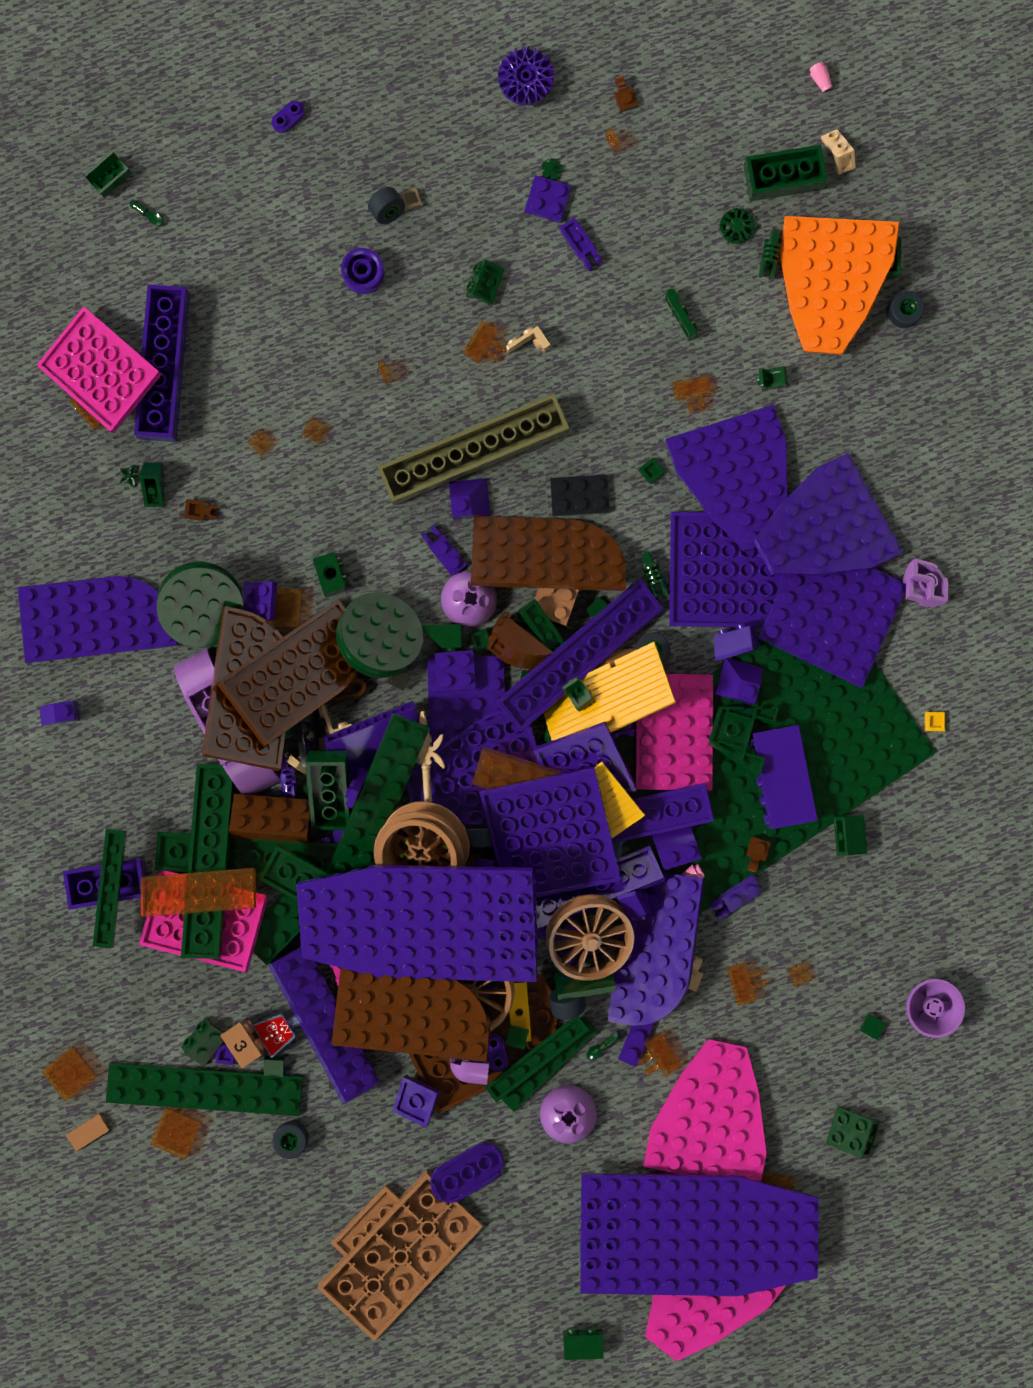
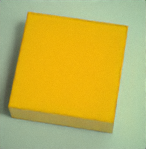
(934, 721)

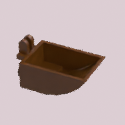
(515, 644)

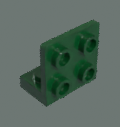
(852, 1133)

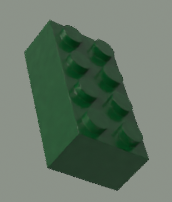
(785, 172)
(327, 785)
(277, 928)

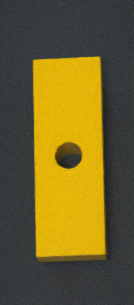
(520, 1002)

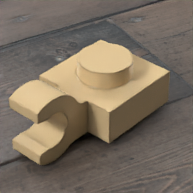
(696, 975)

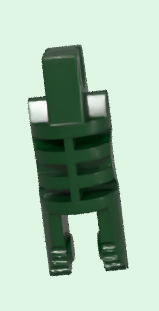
(770, 254)
(653, 575)

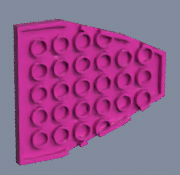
(711, 1118)
(691, 1323)

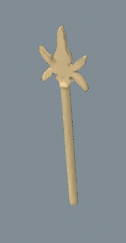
(425, 755)

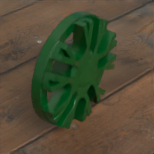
(737, 226)

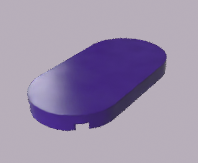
(466, 1172)

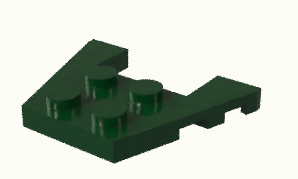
(733, 730)

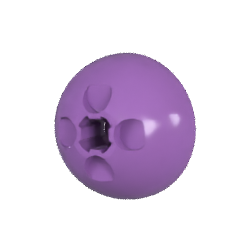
(455, 596)
(939, 1018)
(569, 1103)

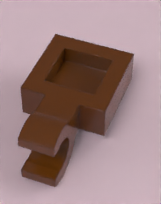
(625, 96)
(757, 851)

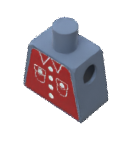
(276, 1032)

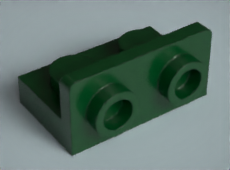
(485, 281)

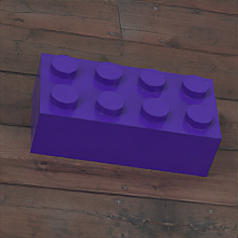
(83, 883)

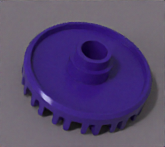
(526, 64)

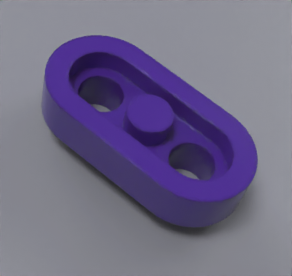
(290, 118)
(497, 1052)

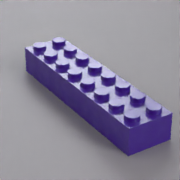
(164, 349)
(315, 1011)

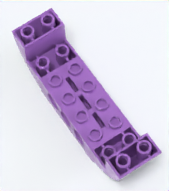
(195, 682)

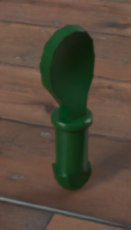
(153, 217)
(596, 1051)

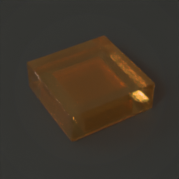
(613, 140)
(384, 372)
(314, 430)
(260, 442)
(799, 974)

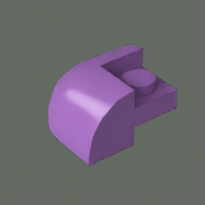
(925, 584)
(470, 1070)

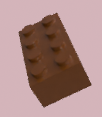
(270, 819)

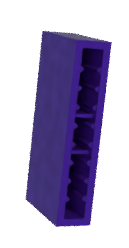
(365, 737)
(783, 777)

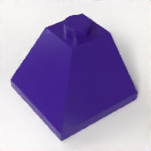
(469, 498)
(739, 681)

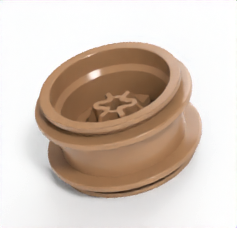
(434, 823)

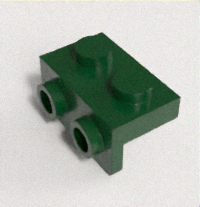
(107, 174)
(203, 1042)

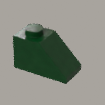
(152, 484)
(446, 636)

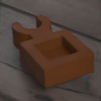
(196, 510)

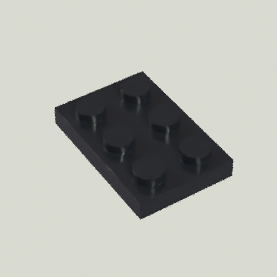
(579, 495)

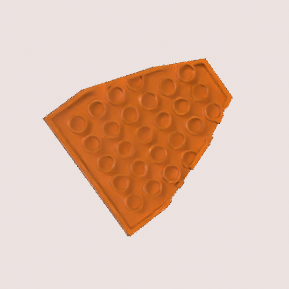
(834, 276)

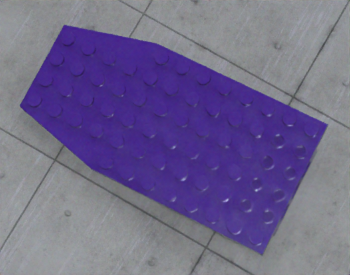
(423, 922)
(693, 1235)

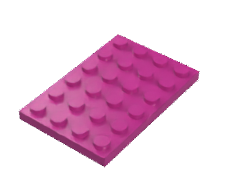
(99, 369)
(674, 741)
(238, 938)

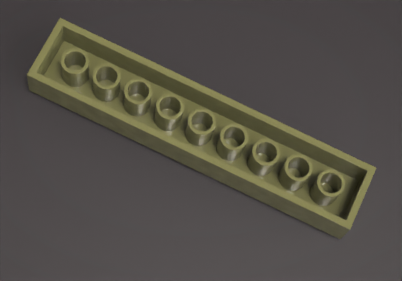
(474, 449)

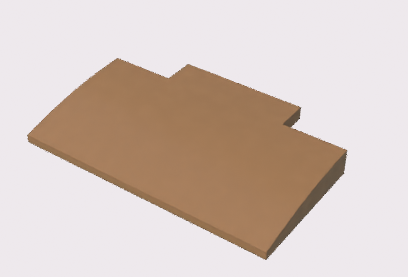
(394, 1253)

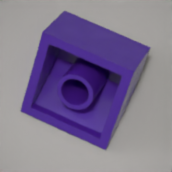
(735, 642)
(676, 847)

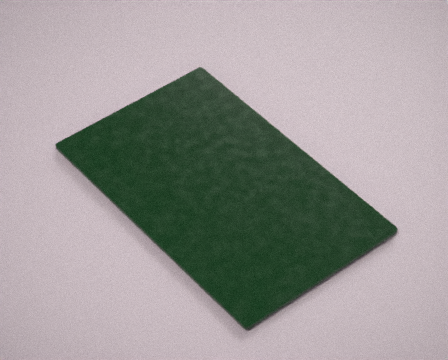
(851, 747)

